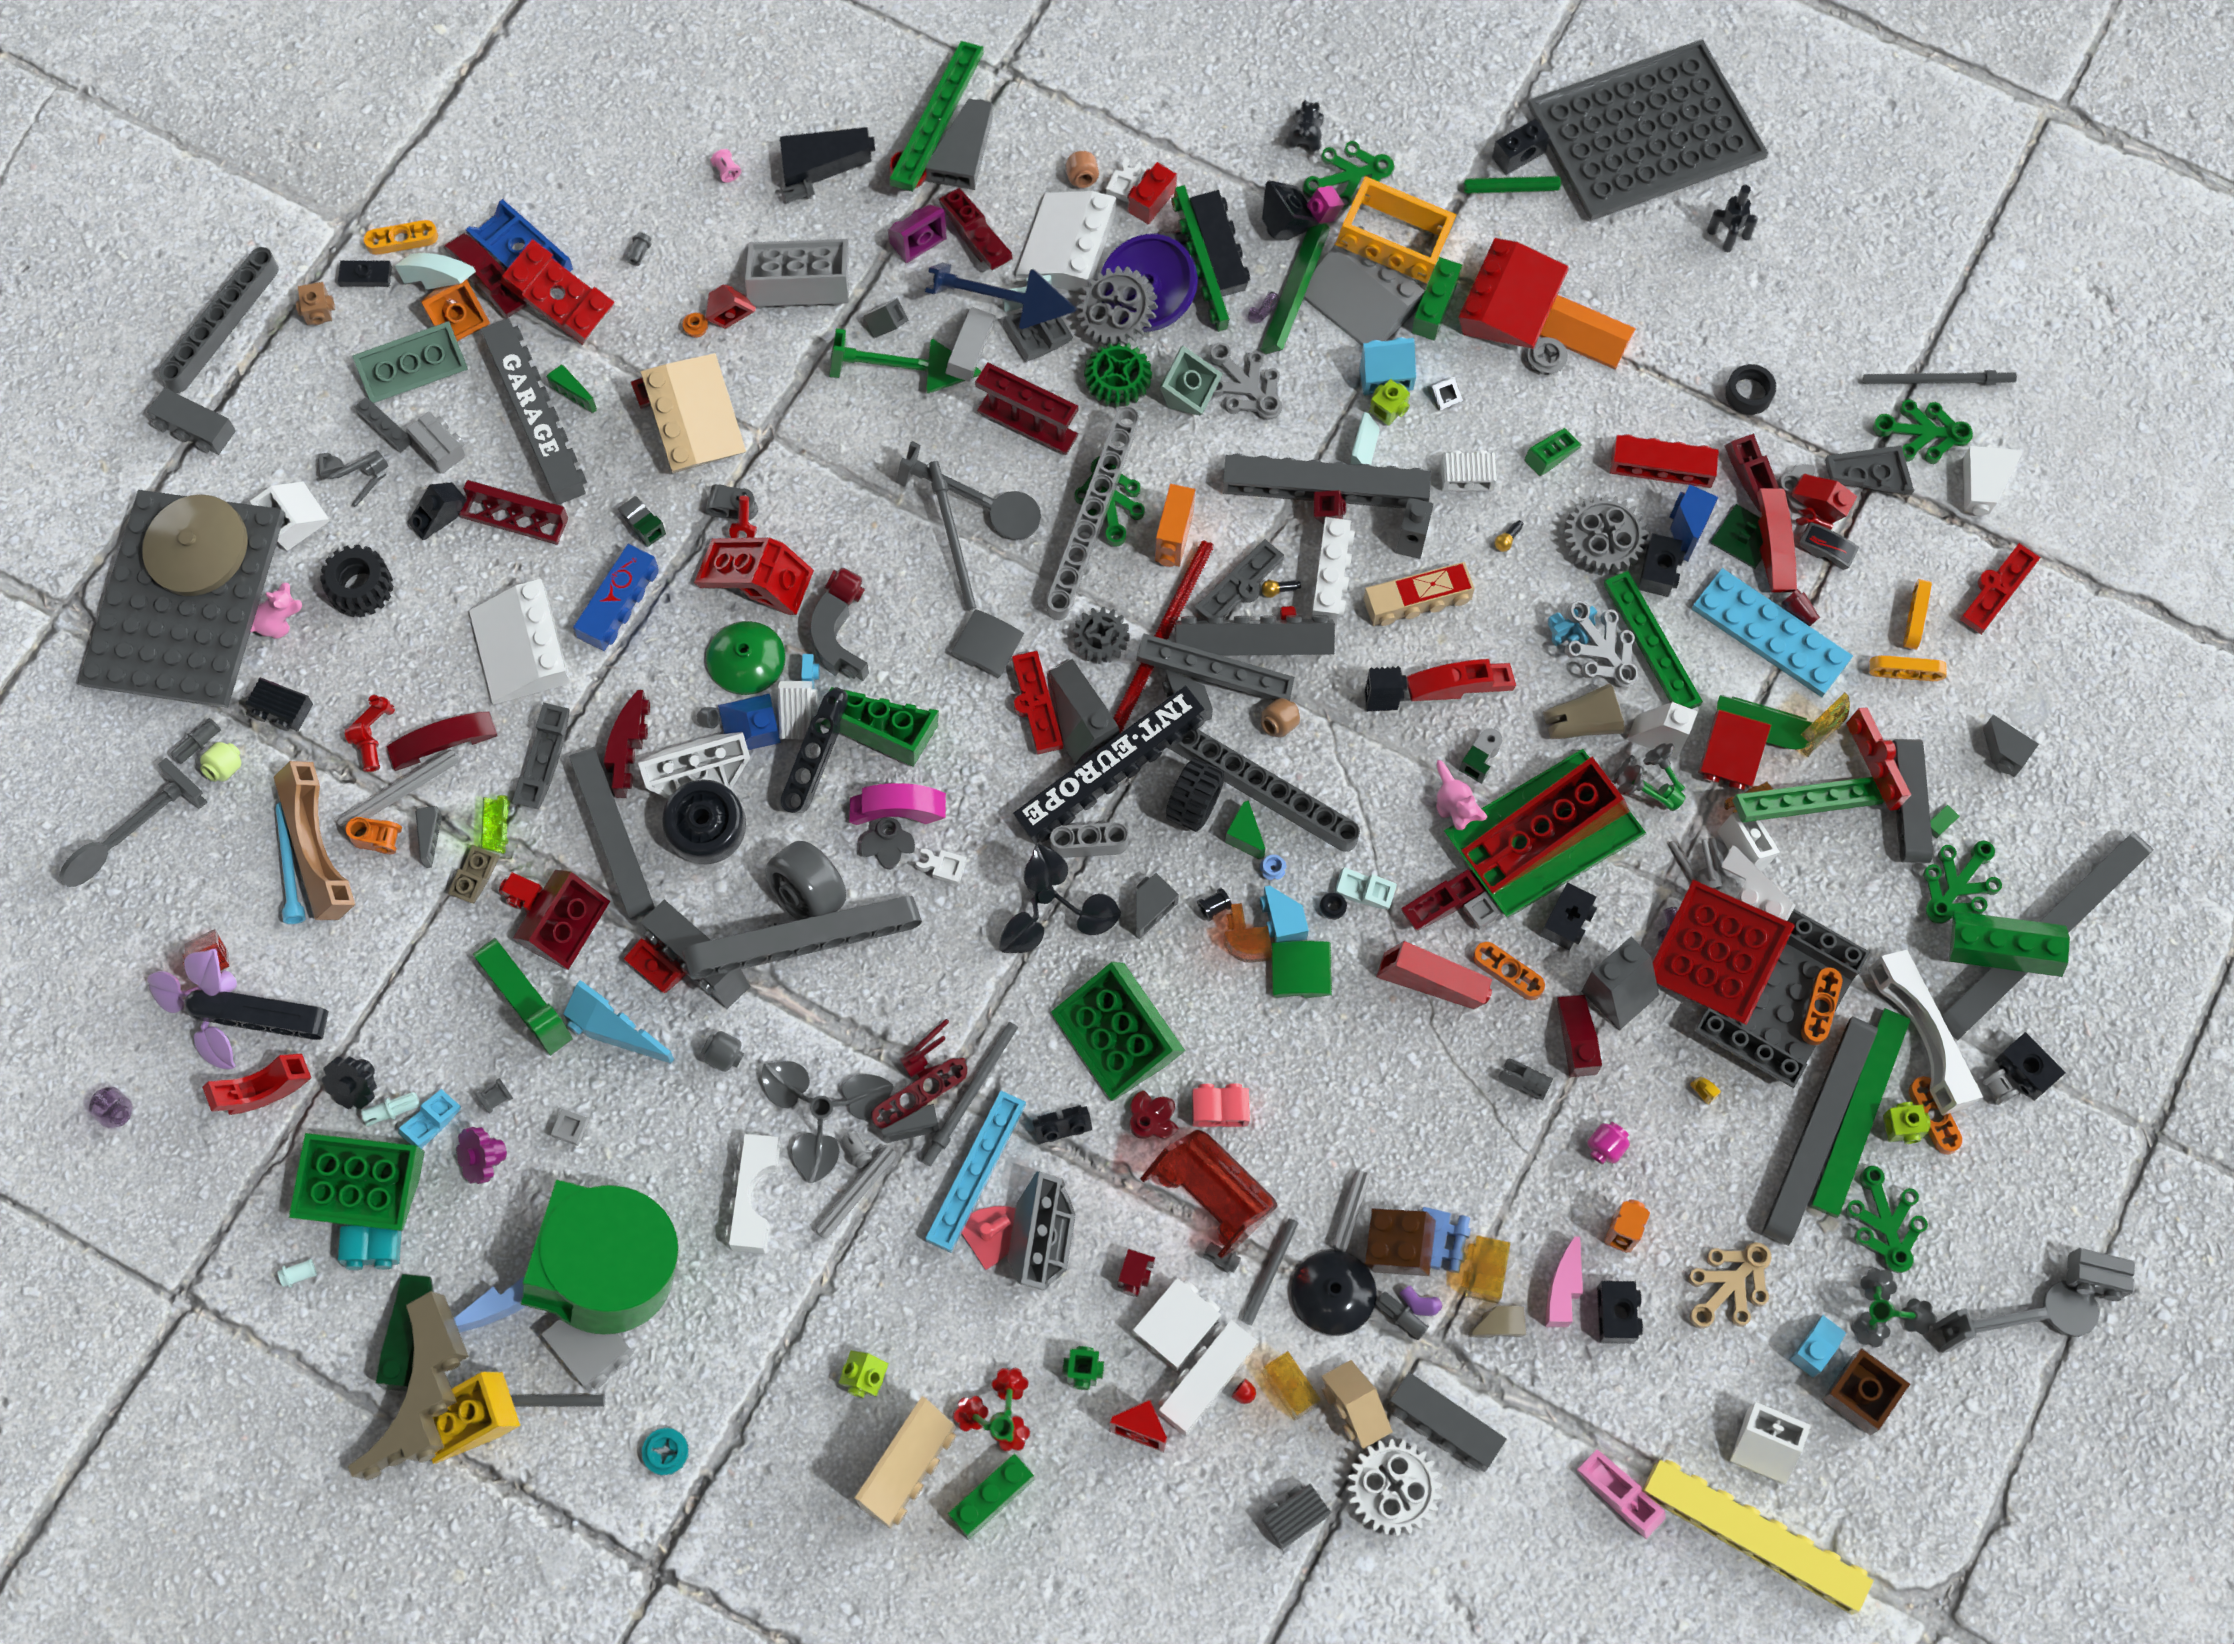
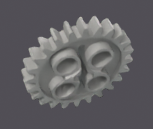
(1124, 285)
(1627, 530)

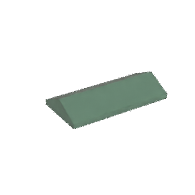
(410, 362)

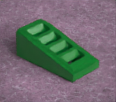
(567, 385)
(1541, 462)

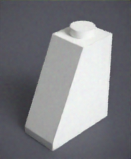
(1986, 476)
(1663, 725)

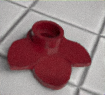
(1155, 1114)

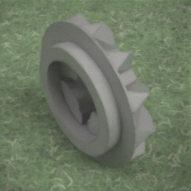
(1552, 348)

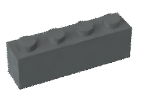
(1446, 1422)

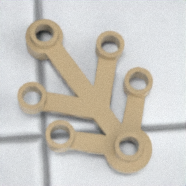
(1732, 1282)

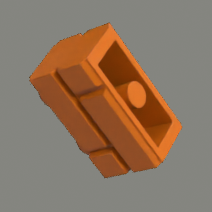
(1627, 1226)

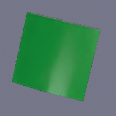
(1301, 969)

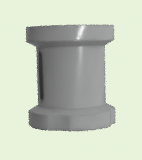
(2000, 1087)

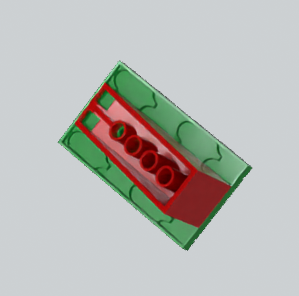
(1529, 845)

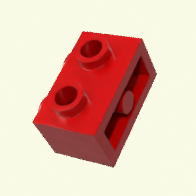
(1152, 192)

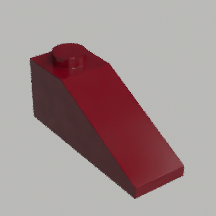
(1579, 1036)

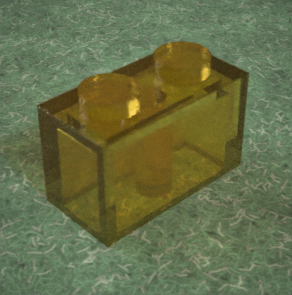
(1486, 1269)
(1291, 1385)

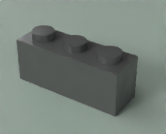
(191, 421)

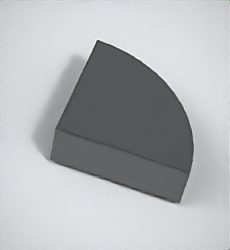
(329, 464)

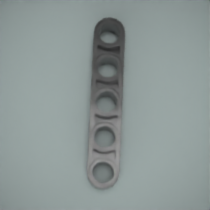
(1914, 815)

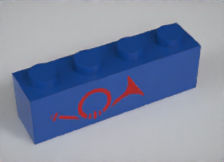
(616, 597)

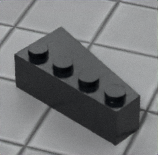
(1220, 243)

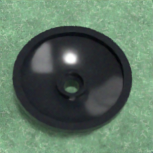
(1331, 1312)

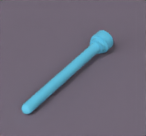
(293, 911)

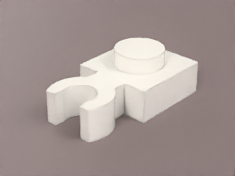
(1123, 181)
(946, 867)

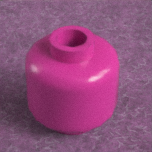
(1608, 1143)

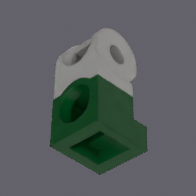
(1483, 749)

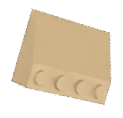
(693, 412)
(906, 1463)

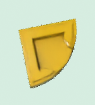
(1705, 1089)

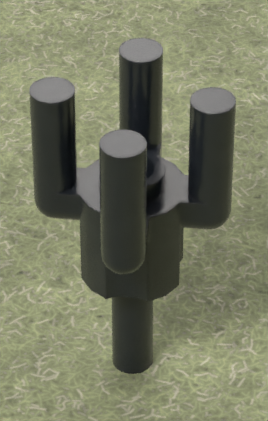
(1734, 218)

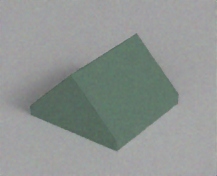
(1189, 383)

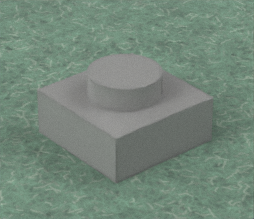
(1482, 910)
(569, 1127)

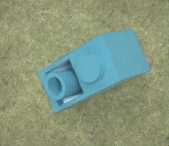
(1285, 916)

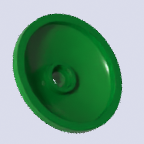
(747, 671)

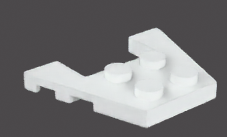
(1757, 888)

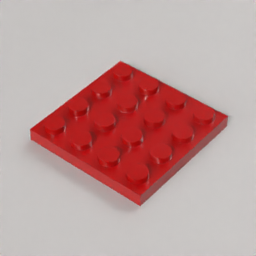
(1720, 951)

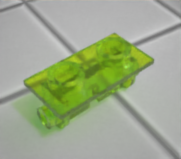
(495, 824)

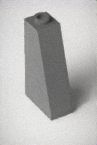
(963, 147)

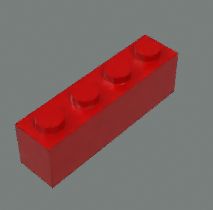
(1664, 461)

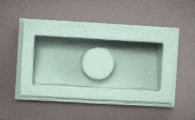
(1365, 441)

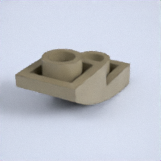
(474, 875)

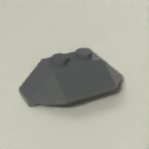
(1041, 1232)

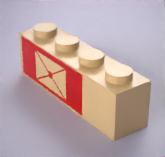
(1419, 594)

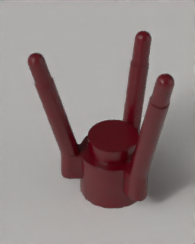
(915, 1060)

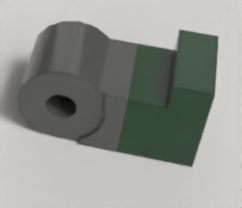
(642, 521)

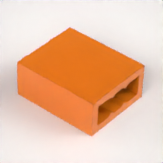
(1174, 525)

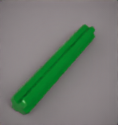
(1512, 184)

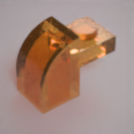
(1246, 944)

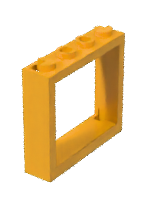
(1406, 209)

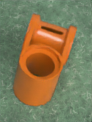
(379, 835)

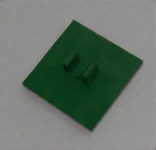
(1740, 536)

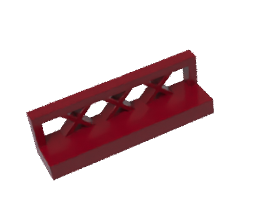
(514, 503)

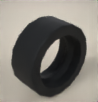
(1755, 373)

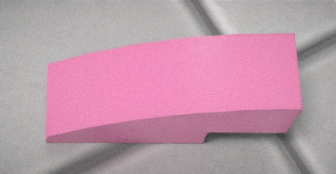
(1565, 1286)
(1622, 1494)

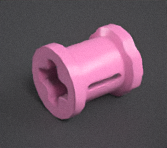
(724, 170)

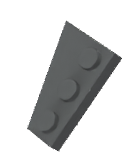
(1872, 469)

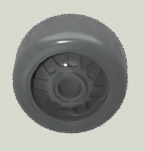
(805, 881)

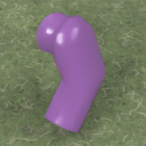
(1421, 1305)

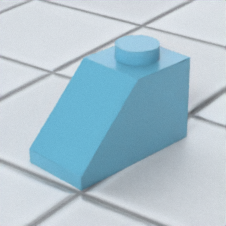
(1818, 1346)

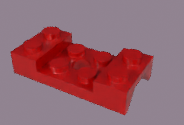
(536, 274)

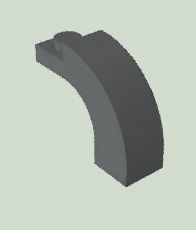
(825, 623)

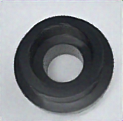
(1333, 898)

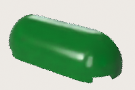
(1785, 726)

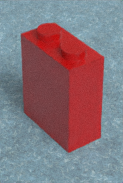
(1734, 750)

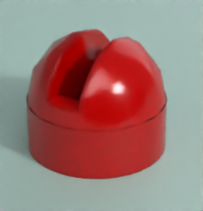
(1245, 1392)

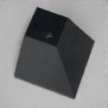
(1286, 211)

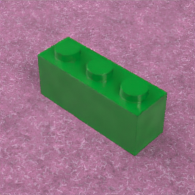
(1436, 298)
(991, 1496)

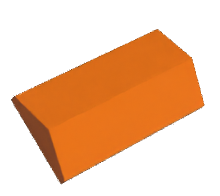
(1587, 332)

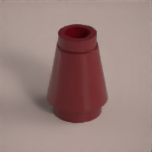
(1801, 607)

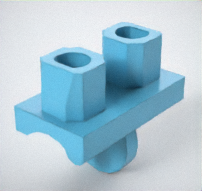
(1567, 630)

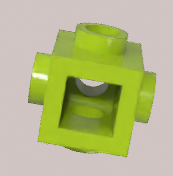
(1389, 402)
(1906, 1123)
(863, 1374)

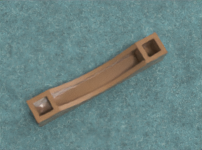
(299, 795)

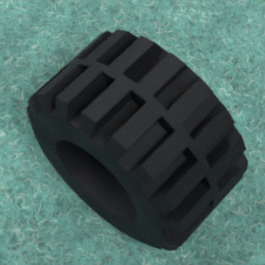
(348, 564)
(1195, 794)

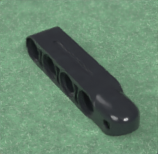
(833, 712)
(258, 1014)

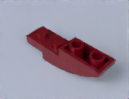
(974, 230)
(487, 274)
(624, 738)

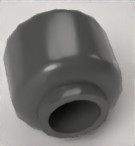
(722, 1051)

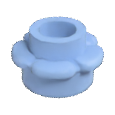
(1273, 860)

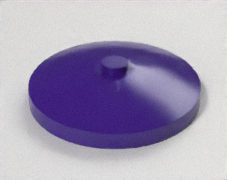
(1167, 269)

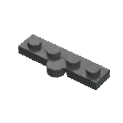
(1241, 582)

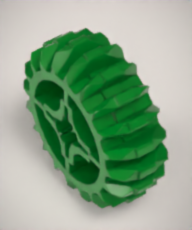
(1115, 383)

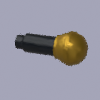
(1504, 541)
(1272, 588)

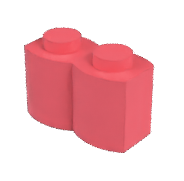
(1220, 1106)

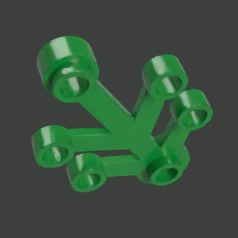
(1352, 172)
(1925, 430)
(1114, 527)
(1959, 885)
(1887, 1223)

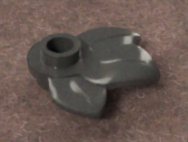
(887, 847)

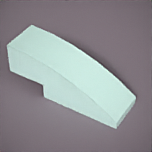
(433, 270)

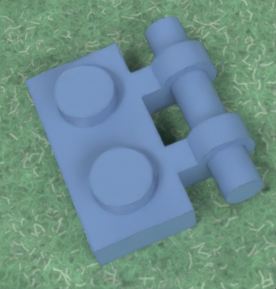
(1442, 1229)

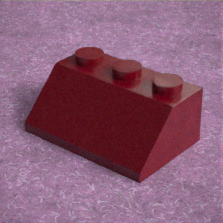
(561, 918)

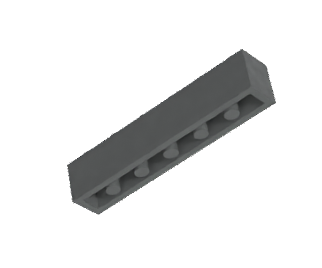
(1258, 636)

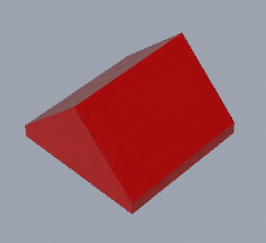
(1141, 1426)

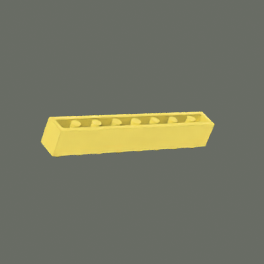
(1757, 1537)

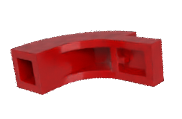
(259, 1089)

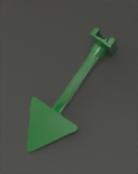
(934, 366)

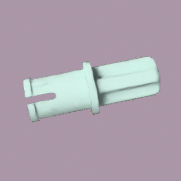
(390, 1108)

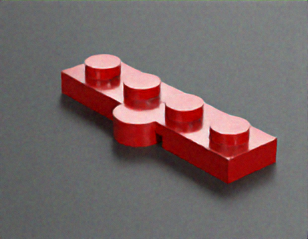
(1999, 587)
(1036, 702)
(1879, 758)

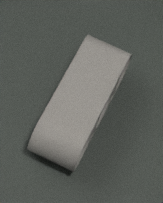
(1102, 845)

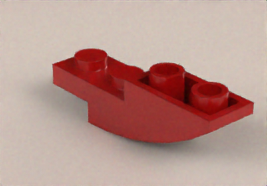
(1457, 678)

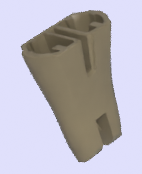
(1587, 715)

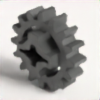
(1104, 624)

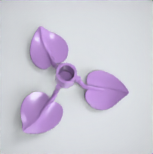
(204, 971)

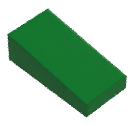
(1943, 821)

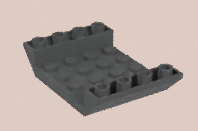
(1774, 1030)

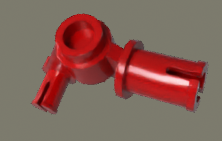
(361, 733)

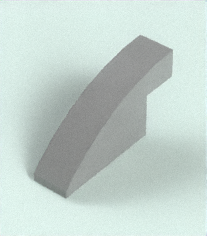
(970, 344)

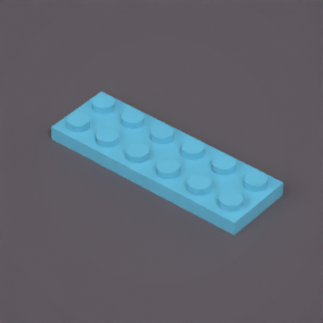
(1772, 632)

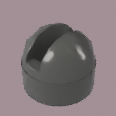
(708, 717)

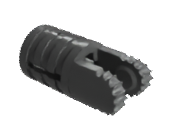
(1525, 1078)

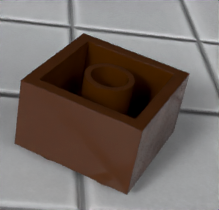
(1400, 1242)
(1866, 1391)

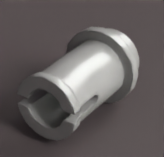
(858, 1151)

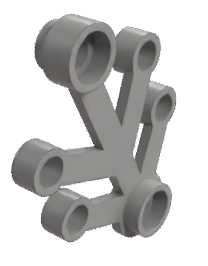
(1247, 385)
(1604, 646)

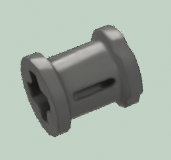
(494, 1095)

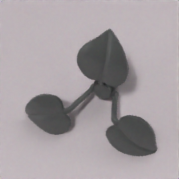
(815, 1154)

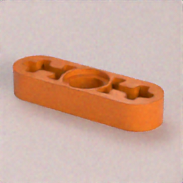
(1530, 975)
(1819, 986)
(1936, 1137)

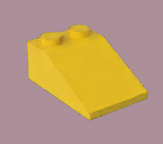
(479, 1416)

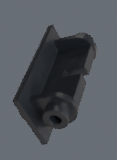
(1074, 1122)

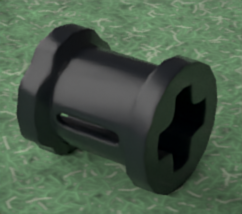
(1214, 904)

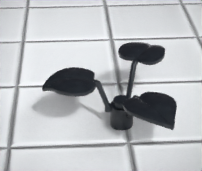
(1042, 871)

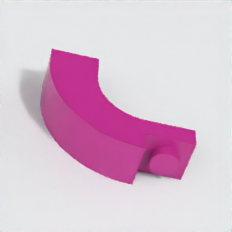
(898, 800)

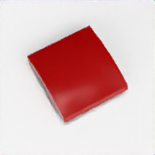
(654, 965)

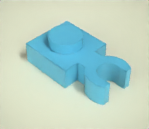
(810, 670)

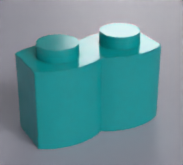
(369, 1246)

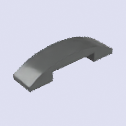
(543, 757)

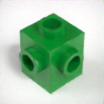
(1083, 1357)

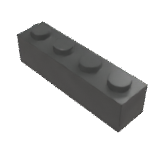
(383, 425)

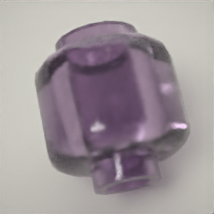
(110, 1107)

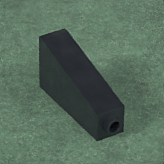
(824, 154)

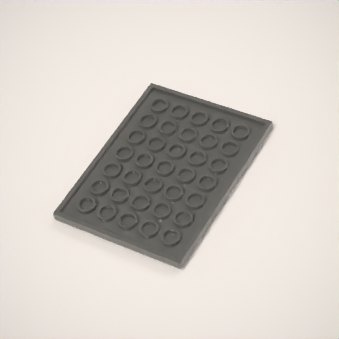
(1647, 129)
(173, 642)

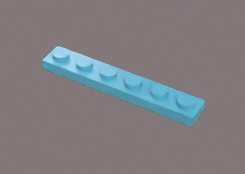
(975, 1171)

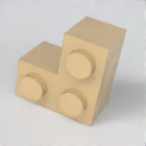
(1357, 1403)

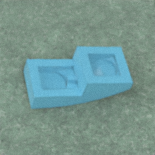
(430, 1120)

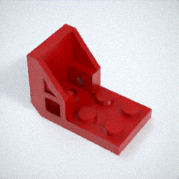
(759, 568)

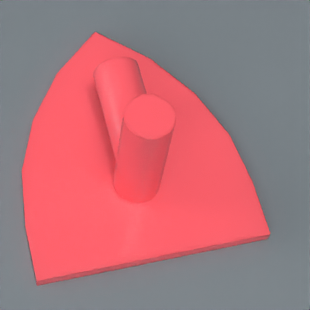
(990, 1233)

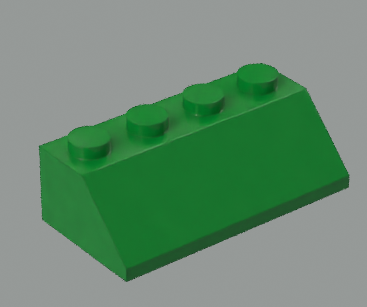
(2009, 944)

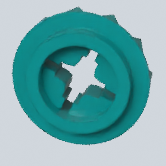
(657, 1441)

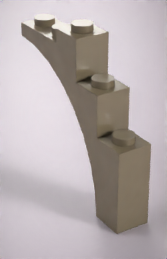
(413, 1431)

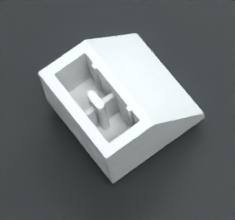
(301, 511)
(1769, 1442)

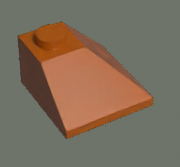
(458, 306)

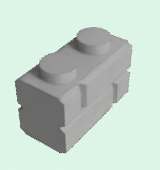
(435, 441)

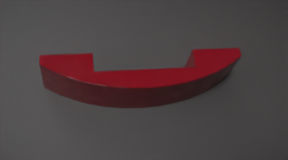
(440, 736)

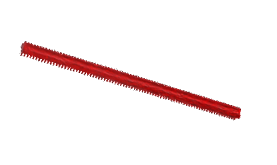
(1163, 631)

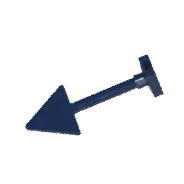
(1040, 301)

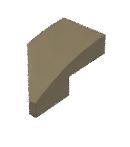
(1501, 1322)

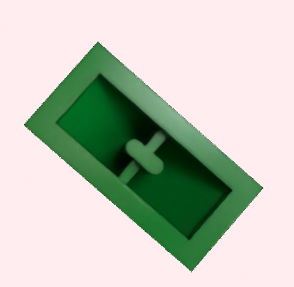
(1245, 833)

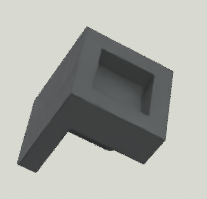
(885, 318)

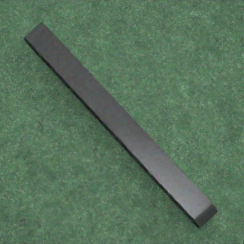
(2067, 912)

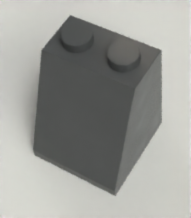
(1623, 983)

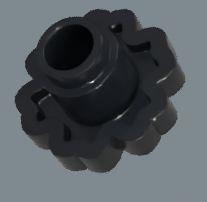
(350, 1081)

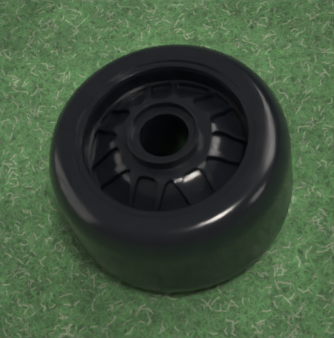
(708, 841)

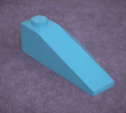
(593, 1016)

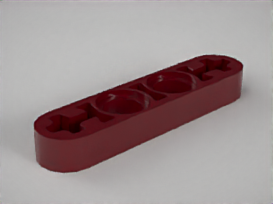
(917, 1090)

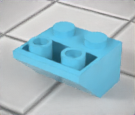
(1387, 361)

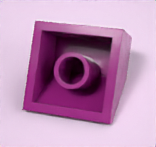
(918, 232)

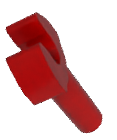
(743, 520)

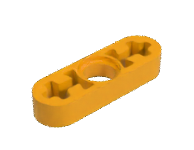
(382, 233)
(1917, 614)
(1907, 668)

